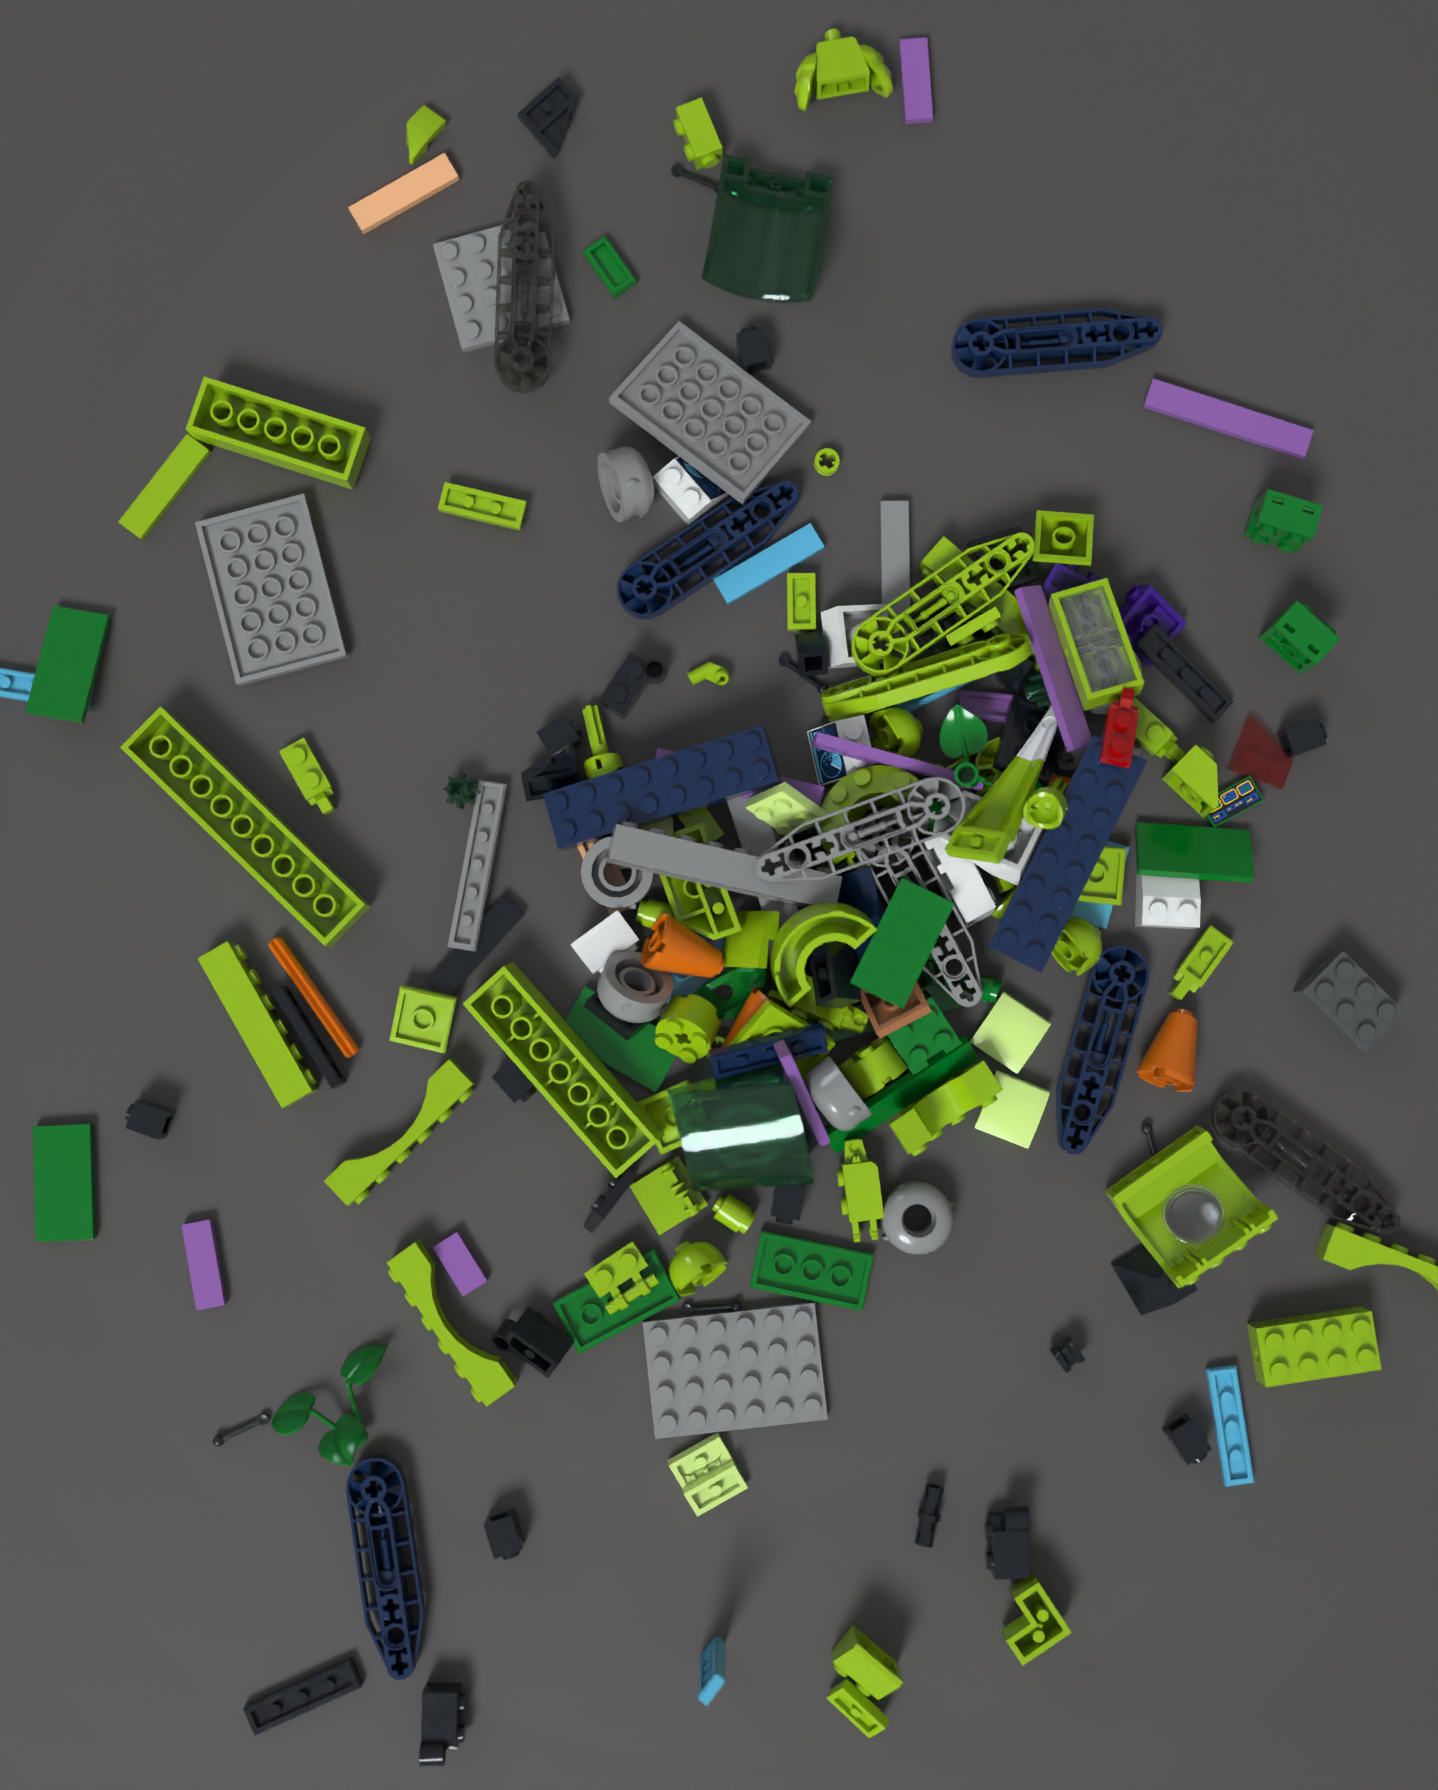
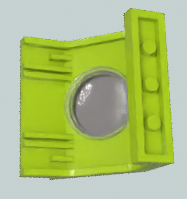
(1189, 1207)

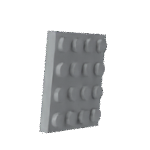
(470, 283)

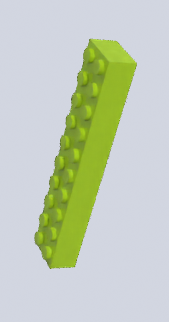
(245, 827)

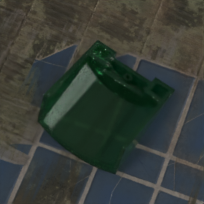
(767, 232)
(742, 1131)

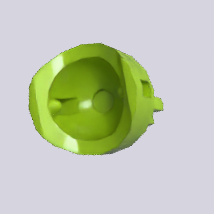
(602, 760)
(1047, 806)

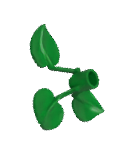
(960, 736)
(348, 1433)

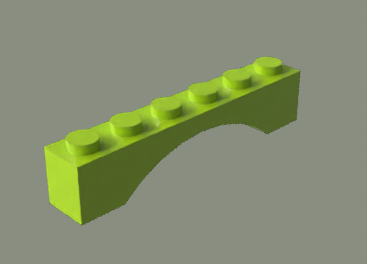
(444, 1090)
(1352, 1251)
(484, 1371)

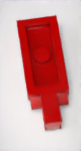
(1120, 731)

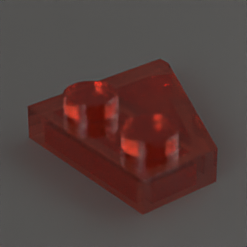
(1259, 756)

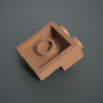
(889, 1018)

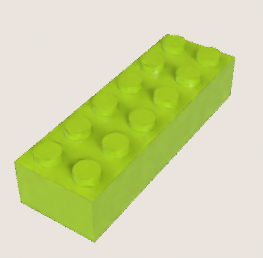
(278, 433)

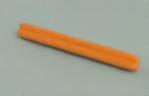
(313, 997)

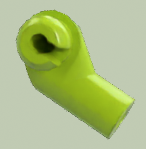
(711, 672)

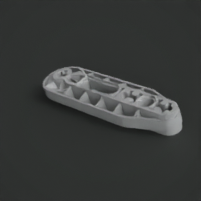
(845, 838)
(889, 861)

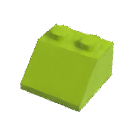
(1063, 537)
(1195, 780)
(866, 1664)

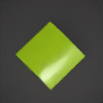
(750, 945)

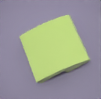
(1010, 1032)
(1015, 1112)
(707, 1474)

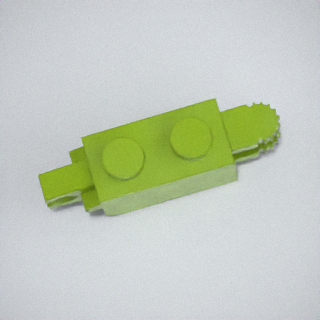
(831, 1018)
(861, 1188)

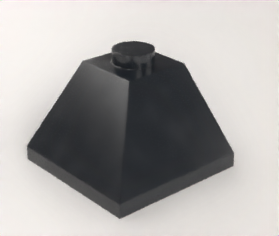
(1147, 1282)

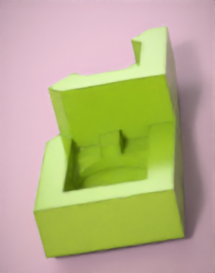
(421, 131)

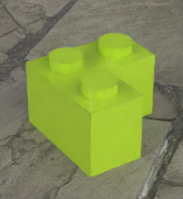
(1038, 1626)

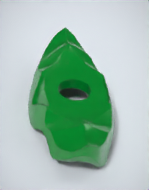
(742, 983)

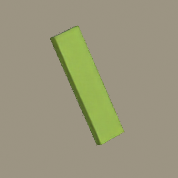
(164, 487)

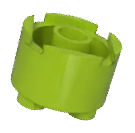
(687, 1027)
(873, 1067)

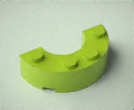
(859, 787)
(804, 933)
(944, 1105)

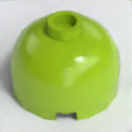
(896, 731)
(1078, 946)
(695, 1265)

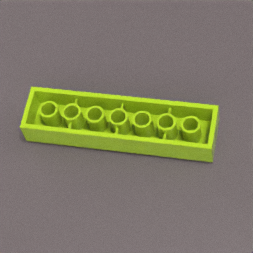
(563, 1069)

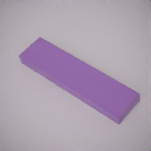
(801, 1093)

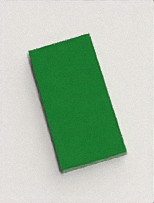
(68, 664)
(1193, 852)
(902, 943)
(635, 1058)
(64, 1182)
(811, 1270)
(590, 1322)

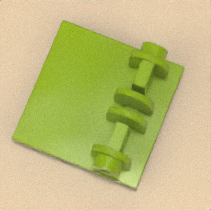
(668, 1195)

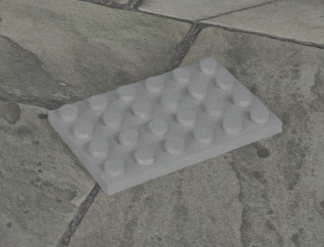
(710, 412)
(271, 589)
(734, 1370)

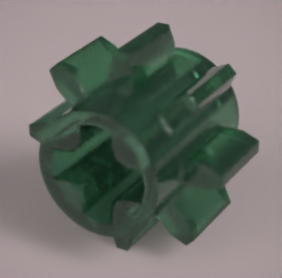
(1036, 690)
(468, 788)

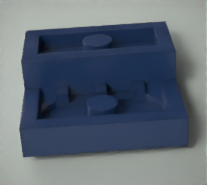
(860, 892)

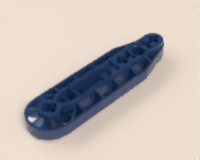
(1070, 337)
(721, 539)
(1093, 1064)
(388, 1581)

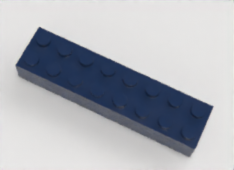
(663, 787)
(1065, 859)

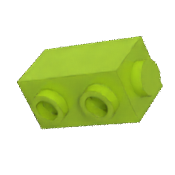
(699, 134)

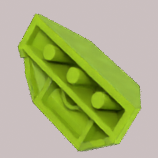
(700, 906)

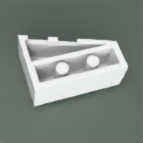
(962, 882)

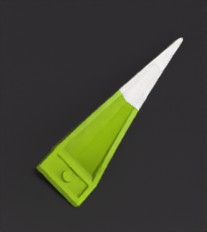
(999, 813)

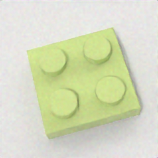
(784, 808)

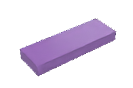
(915, 81)
(204, 1264)

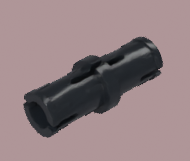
(929, 1515)

